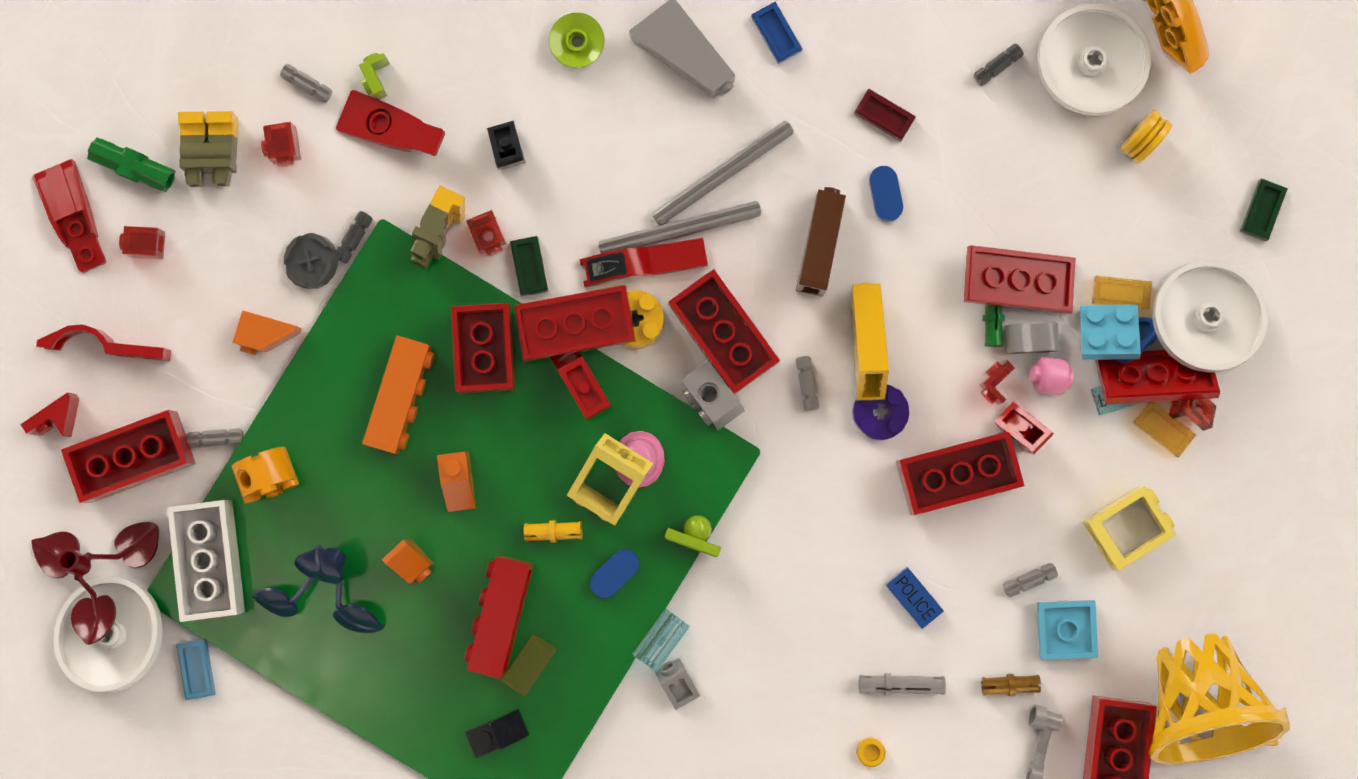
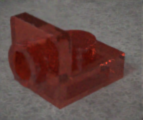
(1197, 410)

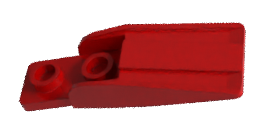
(387, 125)
(70, 213)

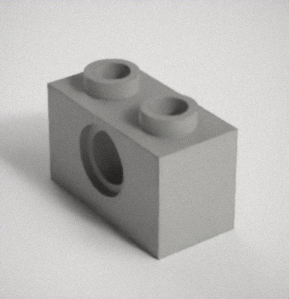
(705, 381)

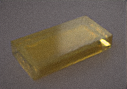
(1121, 292)
(1164, 429)
(529, 665)

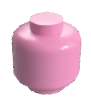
(1051, 376)

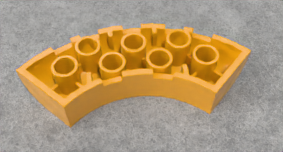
(1180, 32)

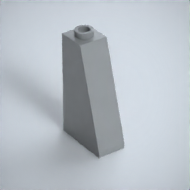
(681, 46)

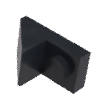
(506, 145)
(497, 733)

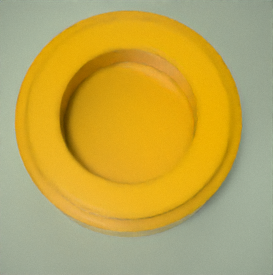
(870, 752)

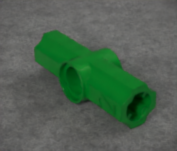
(131, 164)

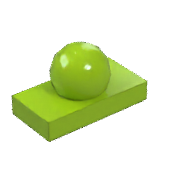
(696, 532)

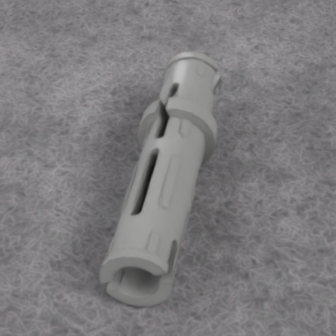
(901, 684)

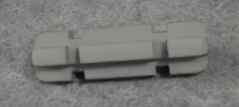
(306, 83)
(807, 383)
(214, 437)
(1030, 580)

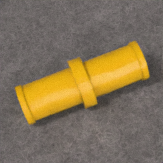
(553, 531)

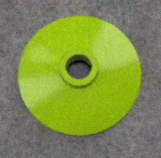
(573, 27)

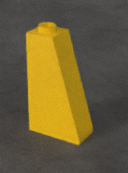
(869, 342)

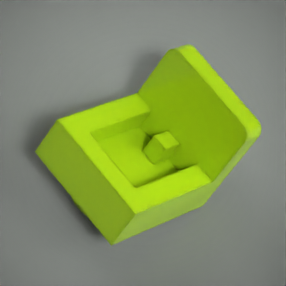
(371, 81)

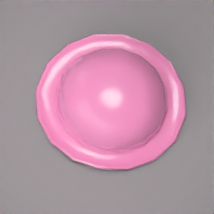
(649, 448)

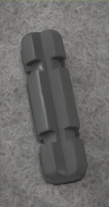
(998, 64)
(353, 236)

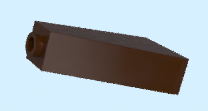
(821, 242)

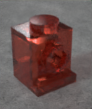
(482, 224)

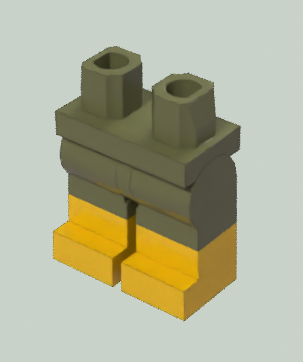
(208, 146)
(431, 236)

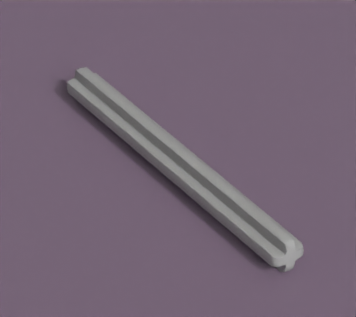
(722, 172)
(681, 227)

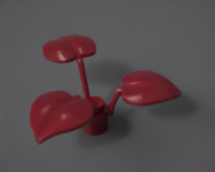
(61, 555)

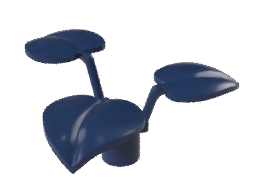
(327, 567)

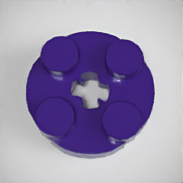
(892, 423)

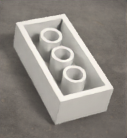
(206, 560)

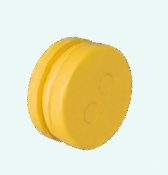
(1146, 137)

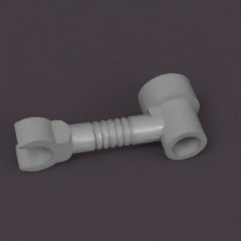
(1046, 722)

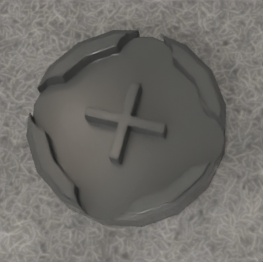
(310, 261)

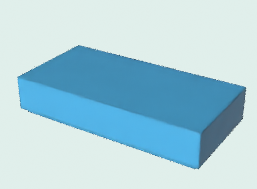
(196, 669)

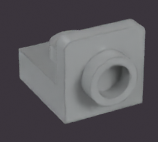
(677, 683)

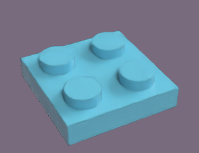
(1109, 332)
(1067, 629)

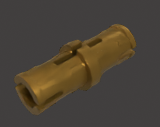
(1010, 685)

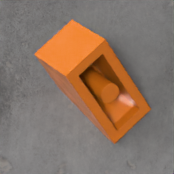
(262, 333)
(456, 481)
(409, 562)

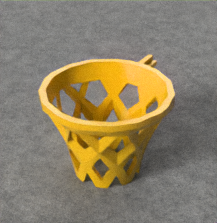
(1222, 715)

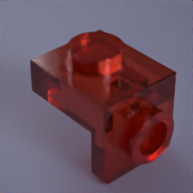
(996, 374)

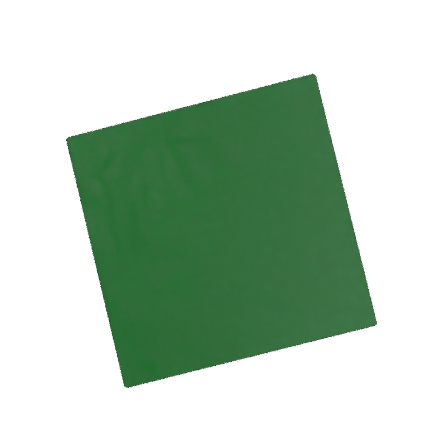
(525, 449)

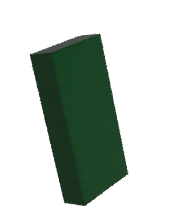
(1263, 209)
(529, 266)

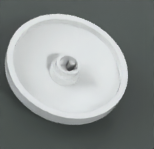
(1094, 59)
(1210, 316)
(124, 651)

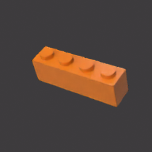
(398, 395)

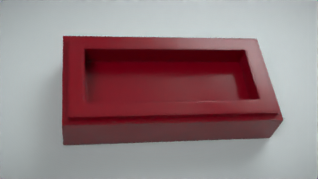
(884, 115)

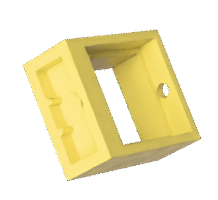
(611, 453)
(1105, 542)

